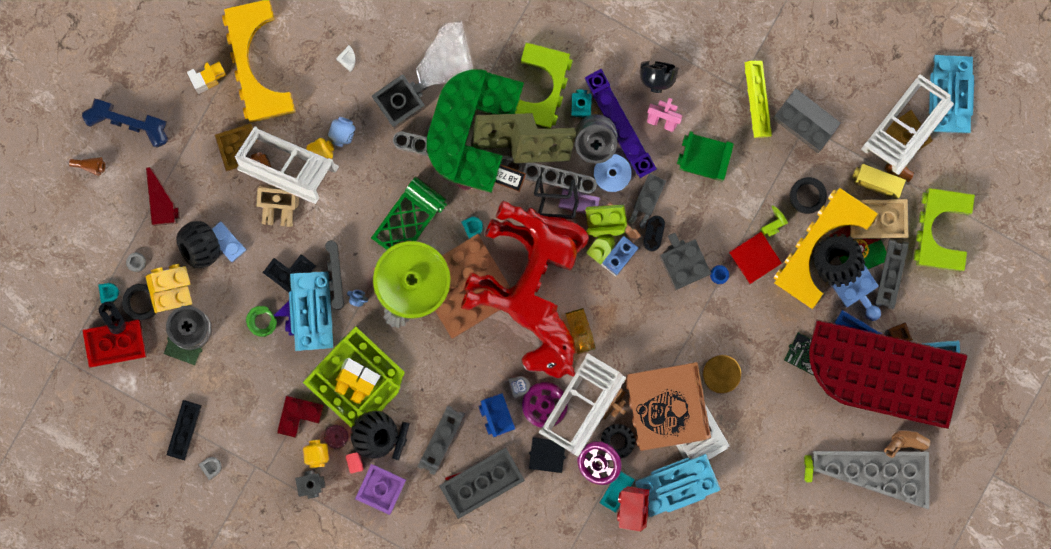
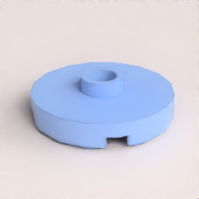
(613, 183)

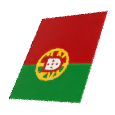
(872, 249)

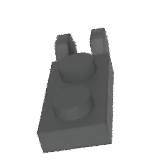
(648, 198)

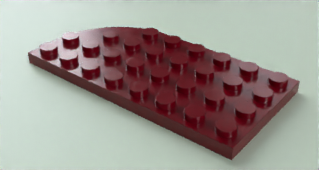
(886, 373)

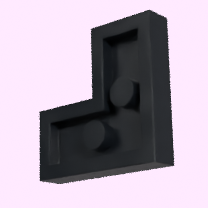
(281, 274)

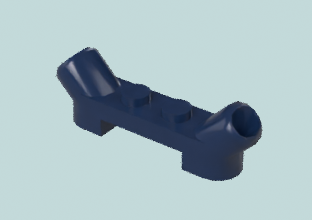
(152, 126)

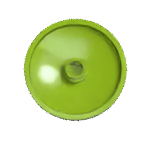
(411, 279)

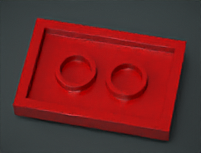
(109, 348)

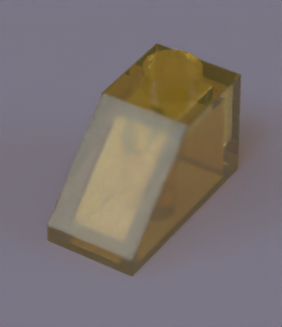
(580, 331)

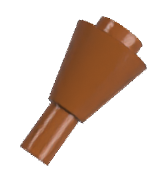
(92, 165)

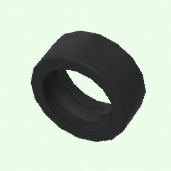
(822, 195)
(126, 303)

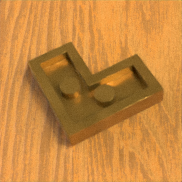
(230, 143)

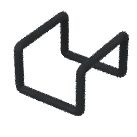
(539, 185)

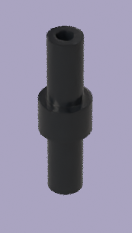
(401, 441)

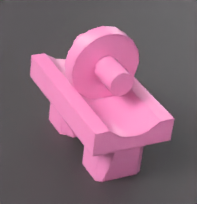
(656, 112)

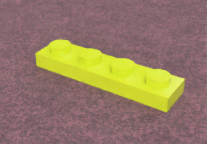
(758, 99)

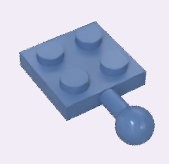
(859, 290)

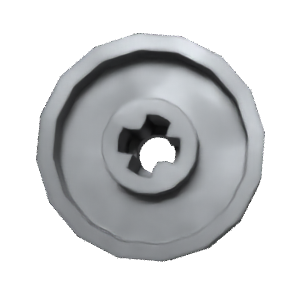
(596, 139)
(177, 325)

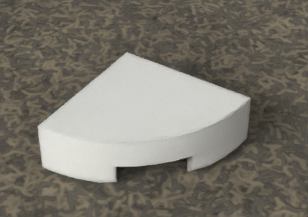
(347, 58)

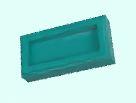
(610, 497)

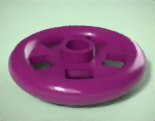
(536, 390)
(611, 454)

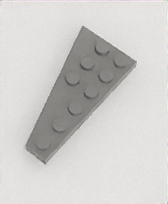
(898, 477)

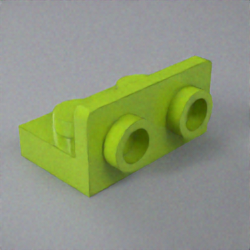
(606, 220)

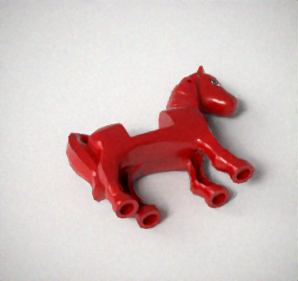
(547, 242)

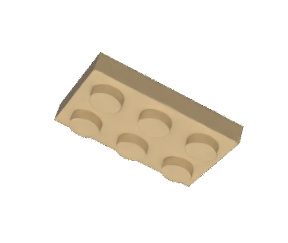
(890, 222)

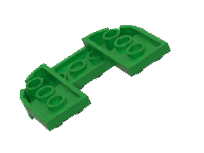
(452, 122)

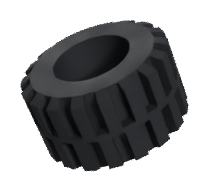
(836, 247)

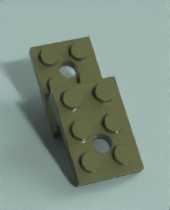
(523, 138)

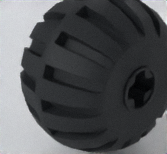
(198, 244)
(374, 434)

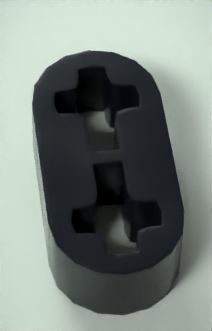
(649, 232)
(115, 316)

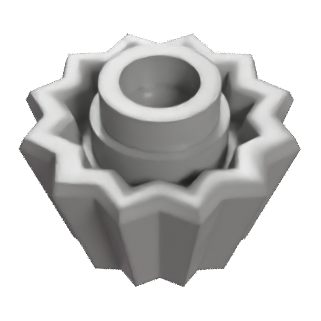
(393, 320)

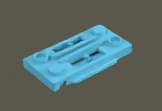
(955, 77)
(311, 311)
(679, 484)

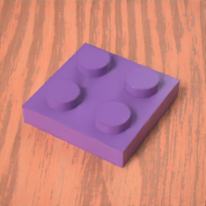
(380, 489)

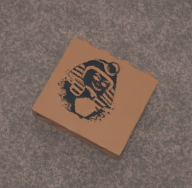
(668, 406)

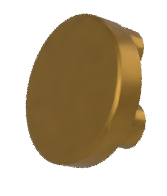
(721, 374)

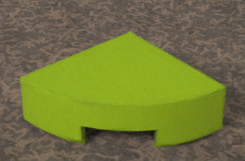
(808, 475)

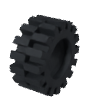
(623, 430)

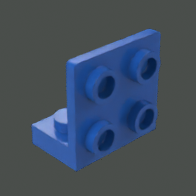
(497, 415)

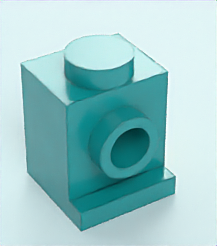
(581, 111)

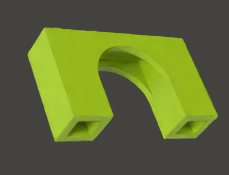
(555, 64)
(929, 252)

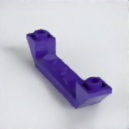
(626, 136)

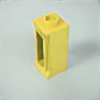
(878, 181)

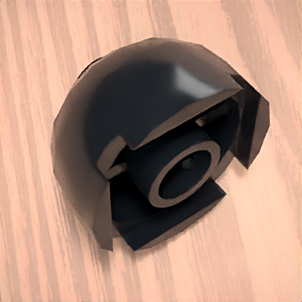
(658, 75)

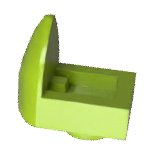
(772, 228)
(601, 248)

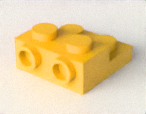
(169, 288)

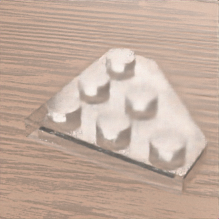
(445, 56)

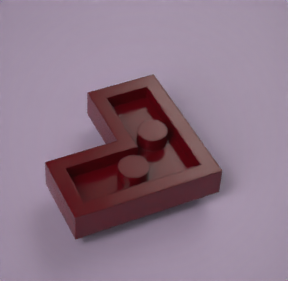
(295, 410)

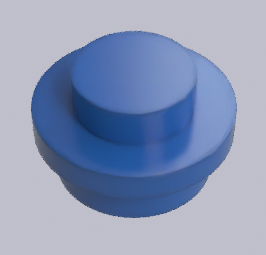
(719, 274)

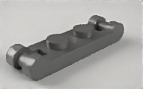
(891, 273)
(336, 281)
(441, 440)

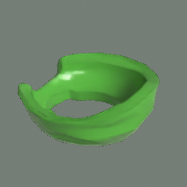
(250, 320)

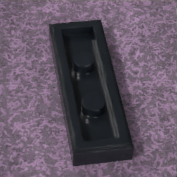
(184, 430)

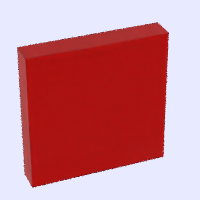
(755, 258)

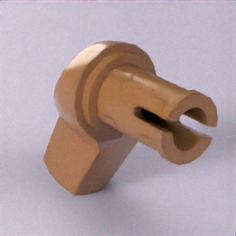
(906, 439)

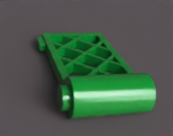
(421, 196)

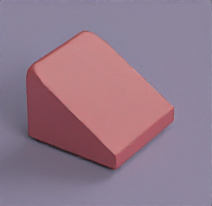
(354, 462)

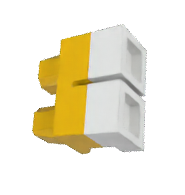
(207, 78)
(349, 378)

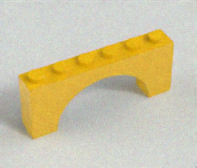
(243, 24)
(840, 211)

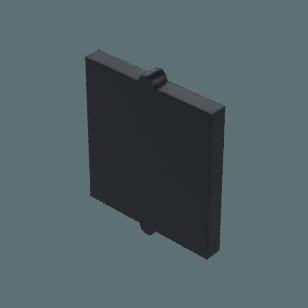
(546, 455)

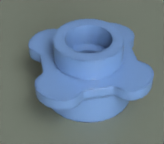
(357, 298)

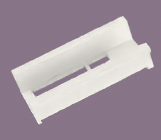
(891, 149)
(306, 181)
(601, 376)
(710, 447)

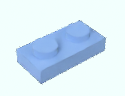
(228, 243)

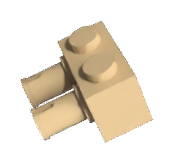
(273, 197)

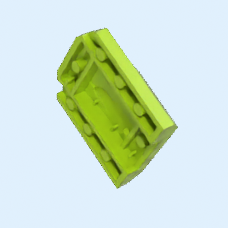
(362, 350)

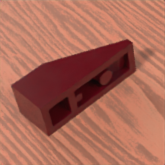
(161, 205)

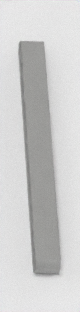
(542, 169)

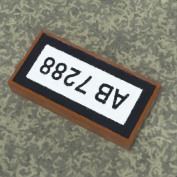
(510, 178)

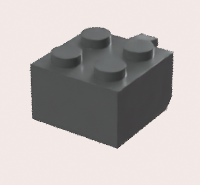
(400, 100)
(684, 262)

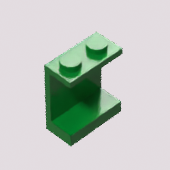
(705, 156)

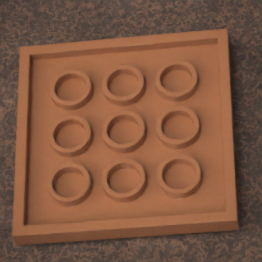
(461, 261)

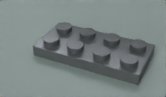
(482, 483)

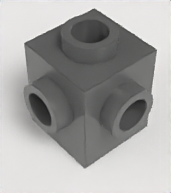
(303, 487)

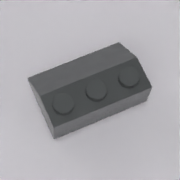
(806, 120)

